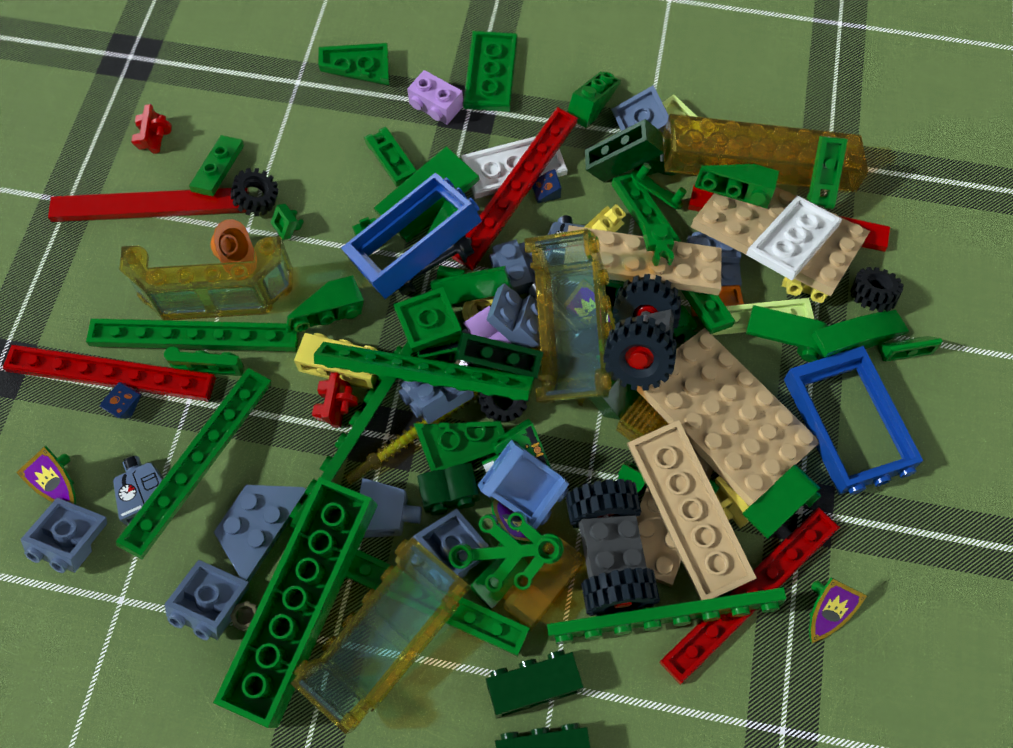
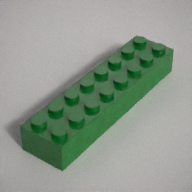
(296, 603)

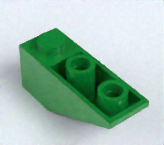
(592, 97)
(739, 181)
(330, 303)

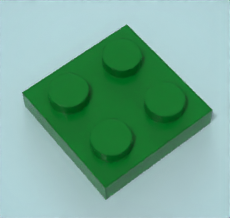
(427, 319)

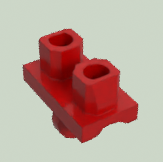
(152, 129)
(337, 400)

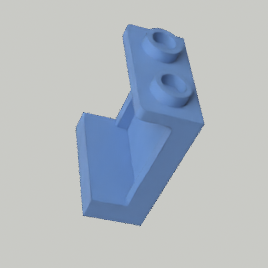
(524, 484)

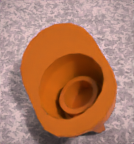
(232, 242)

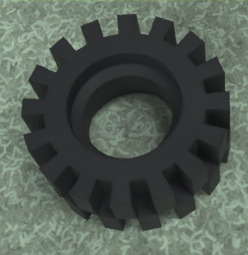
(256, 180)
(876, 289)
(501, 414)

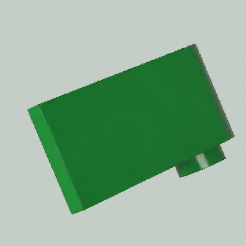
(786, 329)
(782, 501)

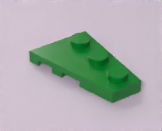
(360, 61)
(457, 443)

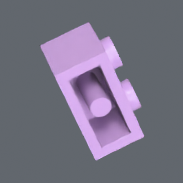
(435, 97)

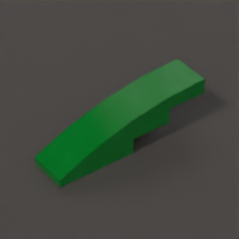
(859, 331)

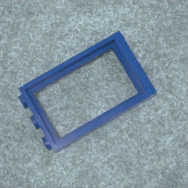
(426, 249)
(836, 365)

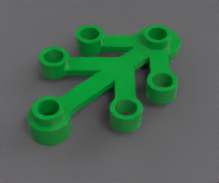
(512, 551)

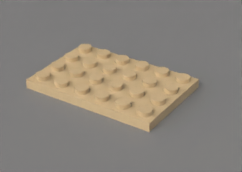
(742, 223)
(730, 417)

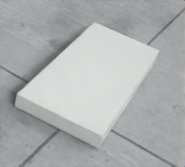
(497, 162)
(794, 237)

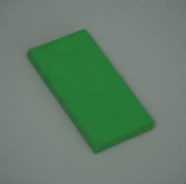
(490, 71)
(445, 165)

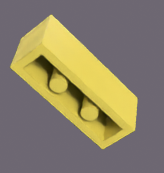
(305, 361)

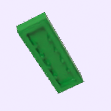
(216, 165)

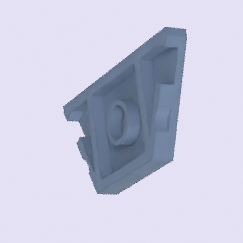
(256, 524)

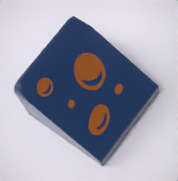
(547, 187)
(121, 401)

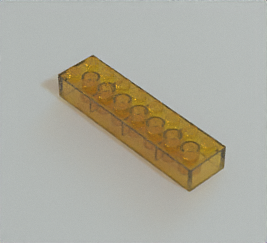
(792, 151)

